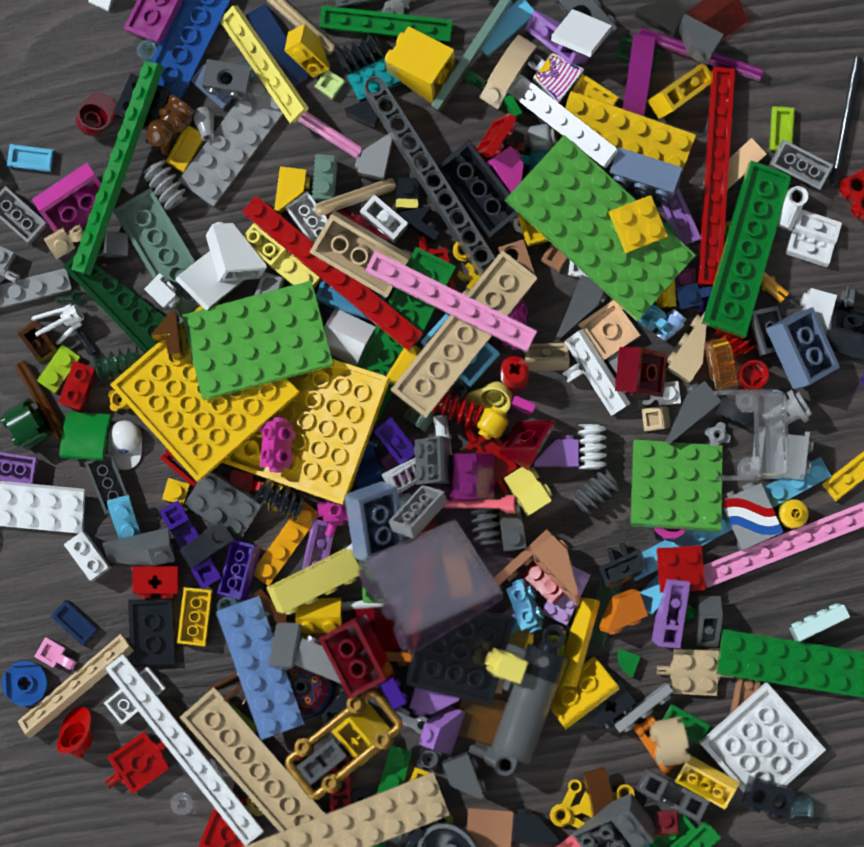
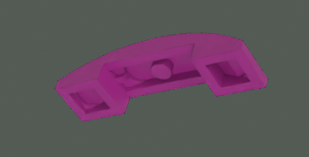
(639, 74)

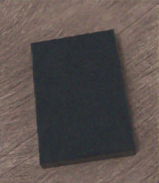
(152, 632)

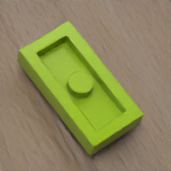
(58, 369)

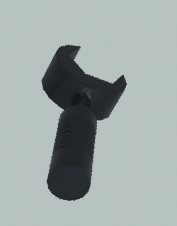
(84, 341)

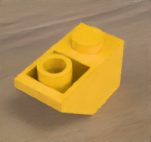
(307, 50)

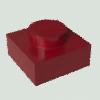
(667, 823)

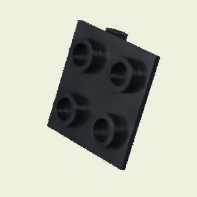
(158, 102)

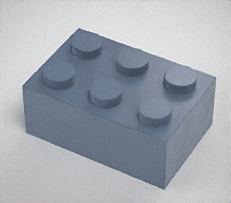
(646, 175)
(803, 348)
(369, 519)

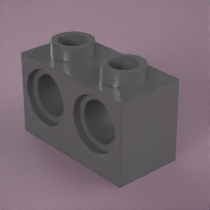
(322, 760)

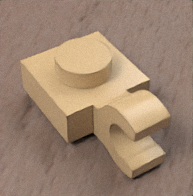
(62, 242)

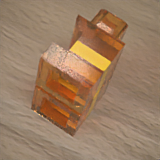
(721, 363)

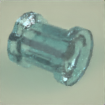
(802, 808)

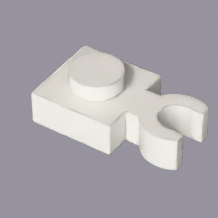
(670, 396)

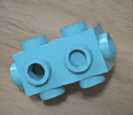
(526, 613)

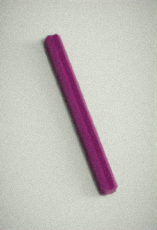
(717, 60)

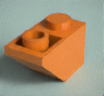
(623, 610)

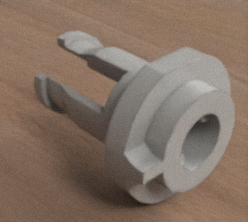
(797, 407)

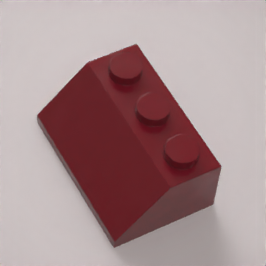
(357, 656)

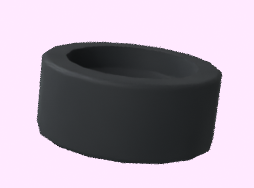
(730, 413)

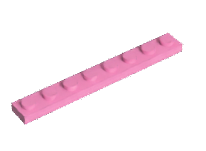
(450, 301)
(784, 545)

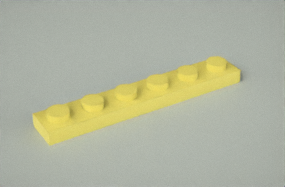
(264, 64)

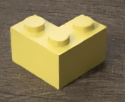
(528, 491)

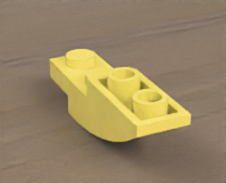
(278, 258)

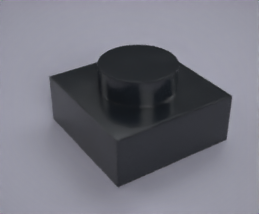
(407, 188)

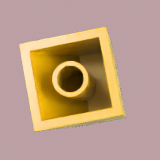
(420, 63)

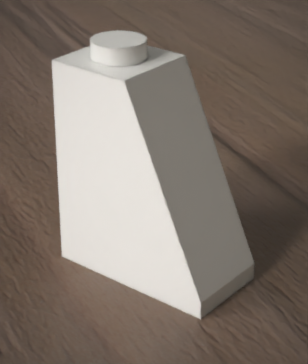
(233, 254)

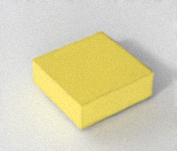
(406, 204)

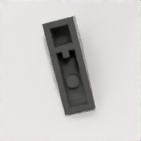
(584, 301)
(694, 407)
(142, 549)

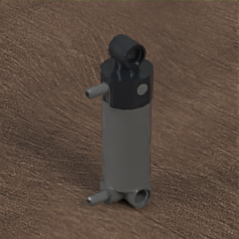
(527, 704)

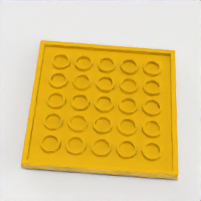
(195, 430)
(331, 430)

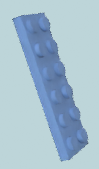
(264, 686)

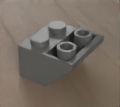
(432, 461)
(462, 775)

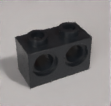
(771, 792)

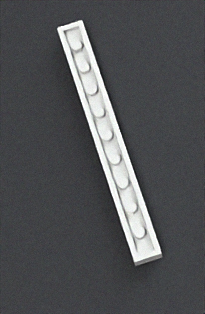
(184, 749)

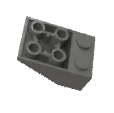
(618, 825)

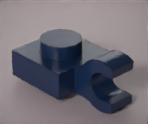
(691, 295)

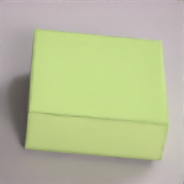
(329, 84)

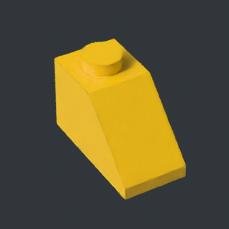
(290, 186)

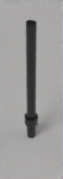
(854, 80)

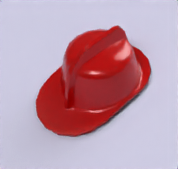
(75, 733)

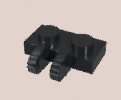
(623, 568)

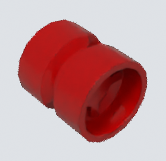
(752, 375)

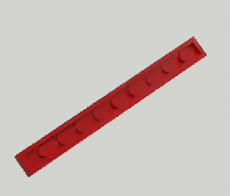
(716, 173)
(349, 288)

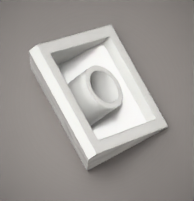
(347, 336)

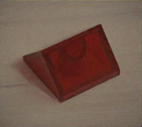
(720, 15)

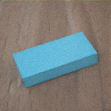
(30, 158)

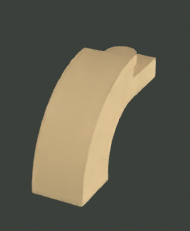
(507, 71)

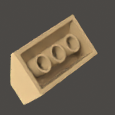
(351, 249)

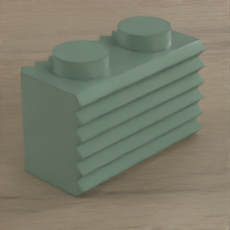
(324, 177)

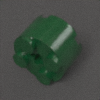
(25, 424)

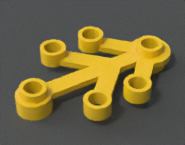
(583, 807)

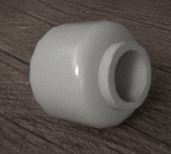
(541, 137)

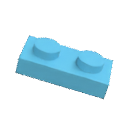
(123, 517)

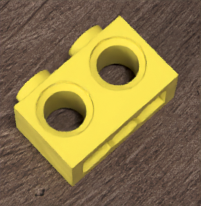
(506, 665)

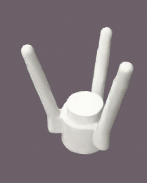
(71, 316)

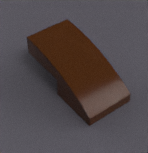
(598, 789)

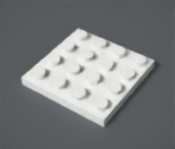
(762, 741)

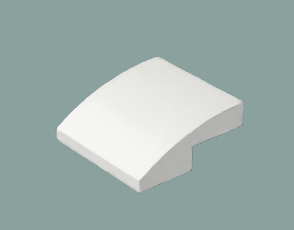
(813, 238)

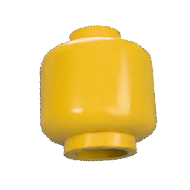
(492, 422)
(785, 512)

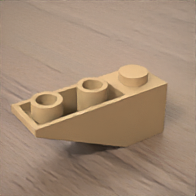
(690, 355)

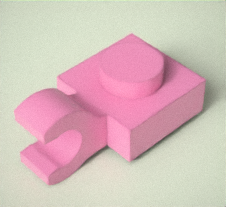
(52, 654)

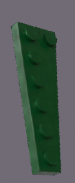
(121, 304)

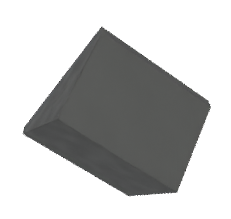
(759, 322)

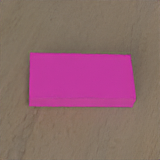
(523, 405)

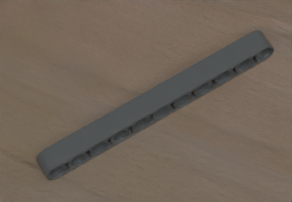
(431, 170)

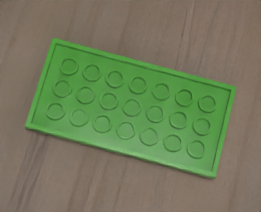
(570, 204)

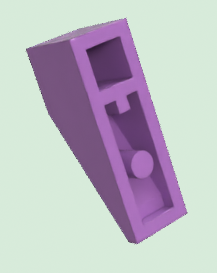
(542, 28)
(671, 614)

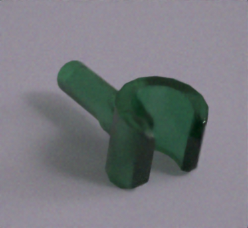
(75, 297)

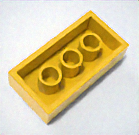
(195, 616)
(707, 782)

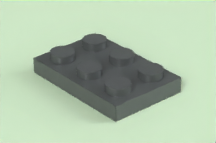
(224, 501)

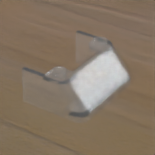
(770, 434)

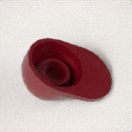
(95, 114)

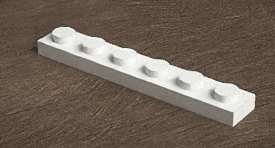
(563, 121)

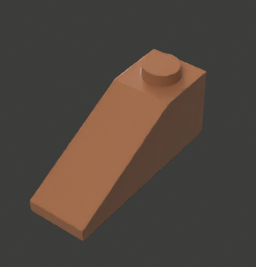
(555, 562)

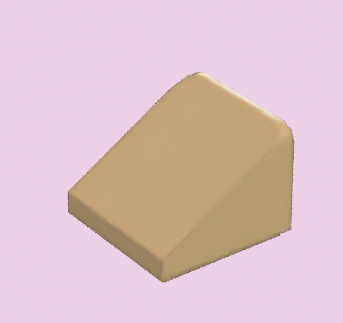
(656, 418)

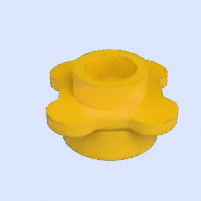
(115, 405)

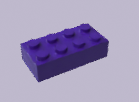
(239, 570)
(394, 693)

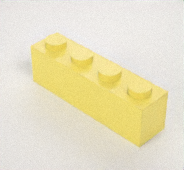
(313, 581)

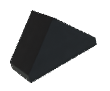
(364, 113)

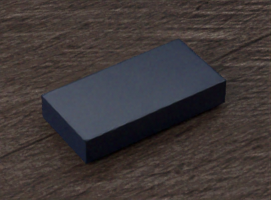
(74, 622)

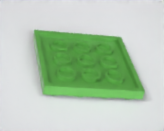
(676, 486)

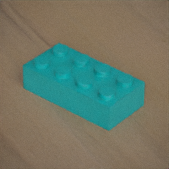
(358, 79)

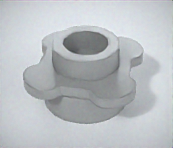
(711, 433)

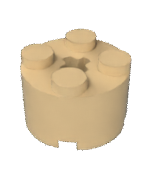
(670, 741)

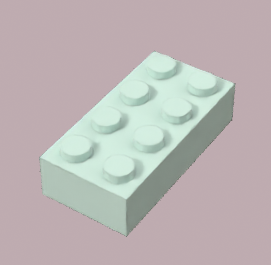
(819, 622)

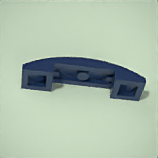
(275, 41)

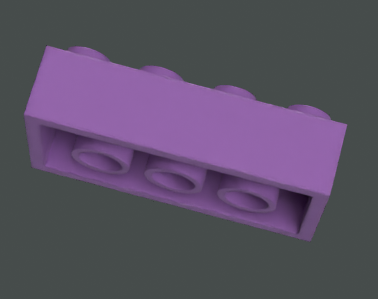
(18, 468)

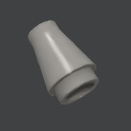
(204, 122)

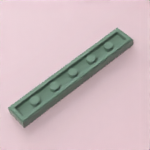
(471, 54)

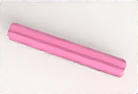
(330, 134)

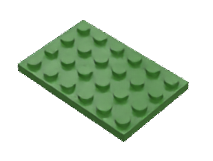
(257, 340)

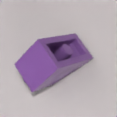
(560, 454)
(430, 702)
(442, 730)

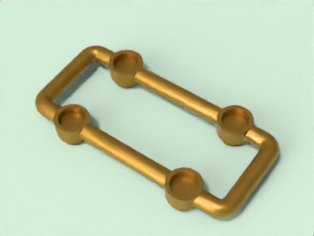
(382, 740)

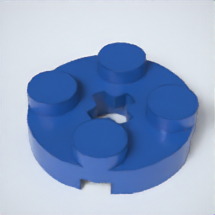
(35, 691)

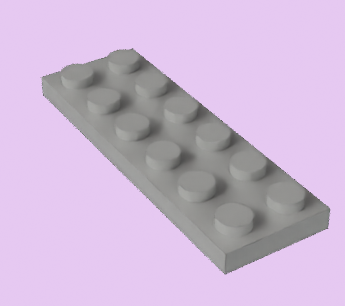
(233, 144)

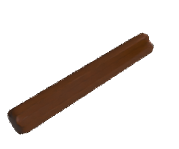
(40, 399)

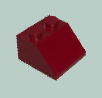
(641, 371)

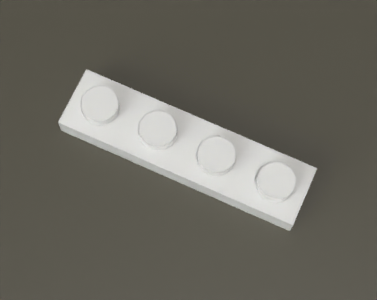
(596, 372)

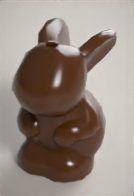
(173, 118)

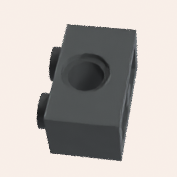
(217, 70)

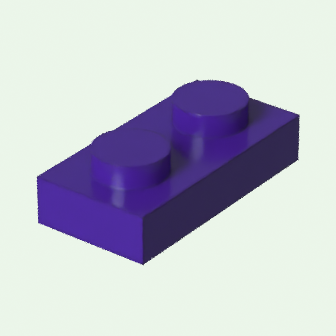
(394, 440)

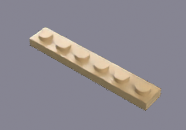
(73, 687)

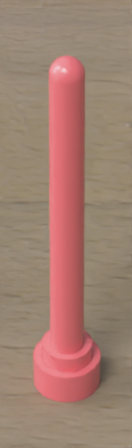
(506, 504)

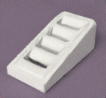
(389, 476)

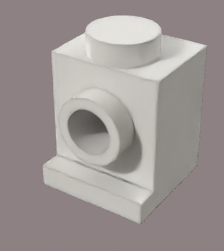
(163, 293)

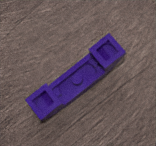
(184, 533)

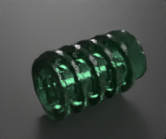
(115, 364)

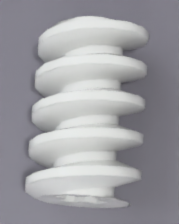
(592, 446)

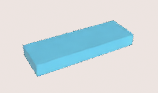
(512, 21)

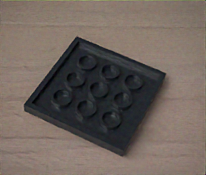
(457, 659)

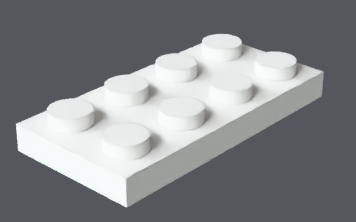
(42, 507)

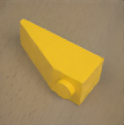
(680, 91)

